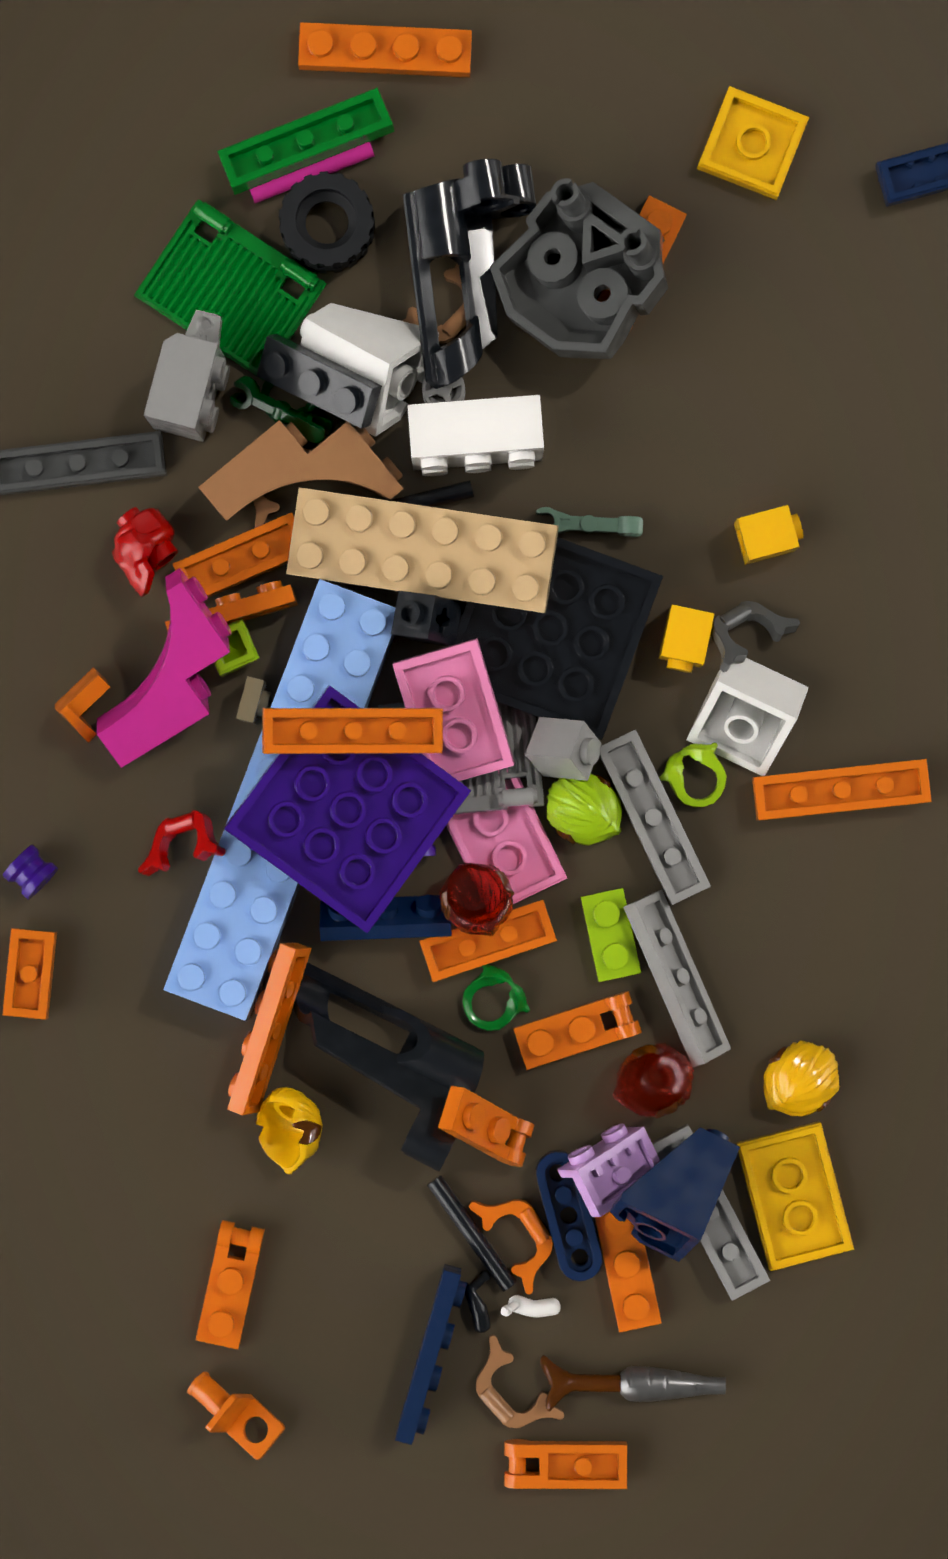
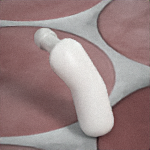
(530, 1307)

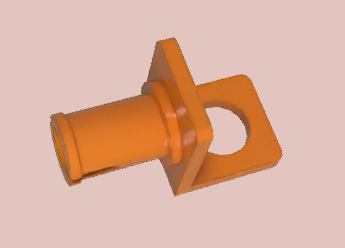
(233, 1413)

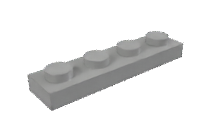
(653, 817)
(677, 978)
(724, 1235)

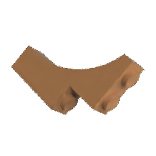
(280, 460)

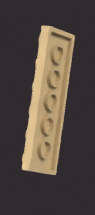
(422, 550)

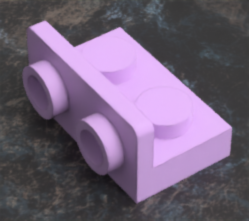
(610, 1166)

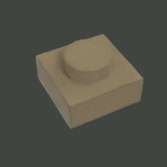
(253, 700)

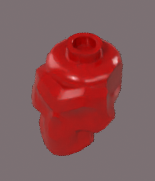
(143, 546)

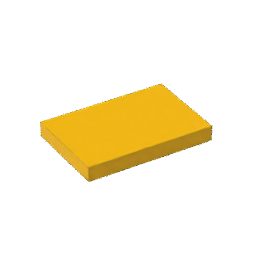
(794, 1196)

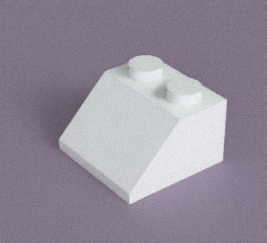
(748, 714)

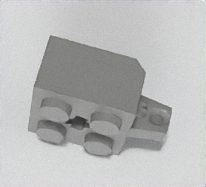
(188, 380)

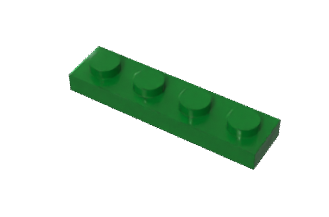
(306, 141)

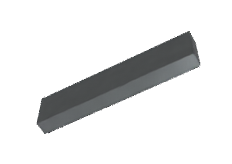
(82, 463)

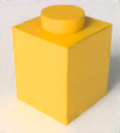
(768, 534)
(685, 638)

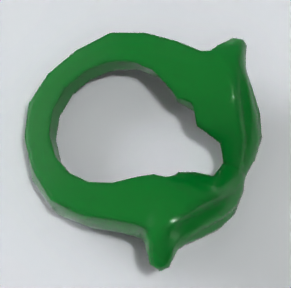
(490, 976)

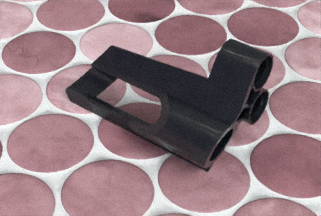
(457, 223)

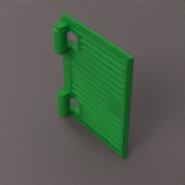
(230, 278)

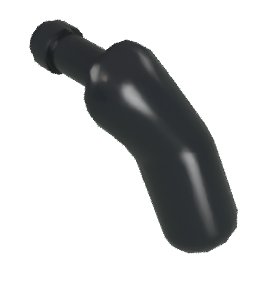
(476, 1305)

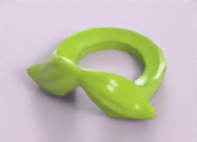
(705, 755)

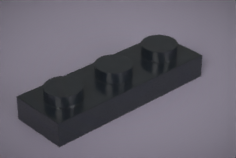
(318, 380)

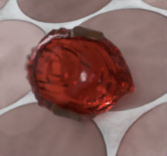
(477, 898)
(654, 1080)

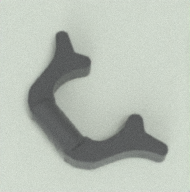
(744, 612)

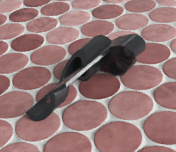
(419, 1073)

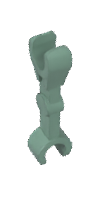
(624, 525)

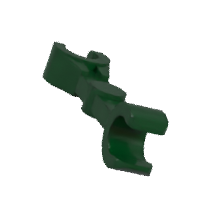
(310, 425)

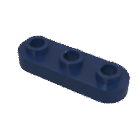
(568, 1235)

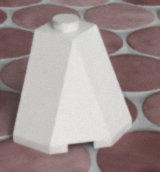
(373, 347)

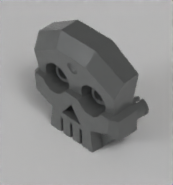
(560, 300)

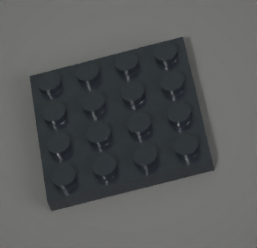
(577, 651)

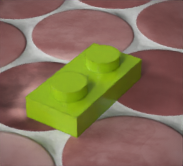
(610, 935)

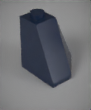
(678, 1194)

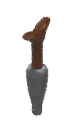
(633, 1383)

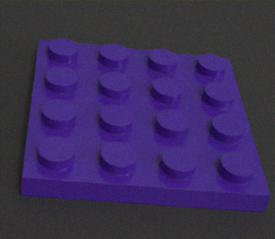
(348, 821)

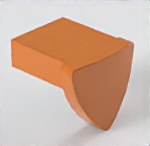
(79, 699)

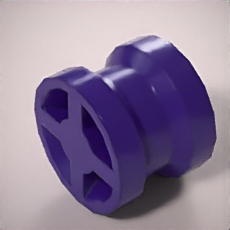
(30, 872)

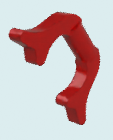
(168, 830)

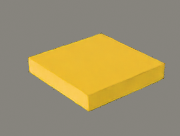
(752, 143)

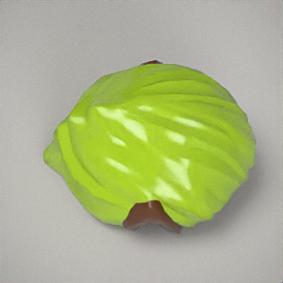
(584, 810)

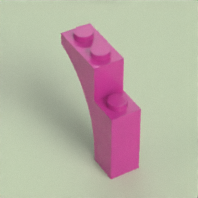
(169, 695)

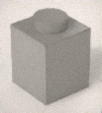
(563, 748)

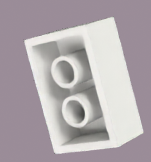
(476, 434)

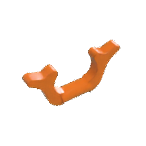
(534, 1226)

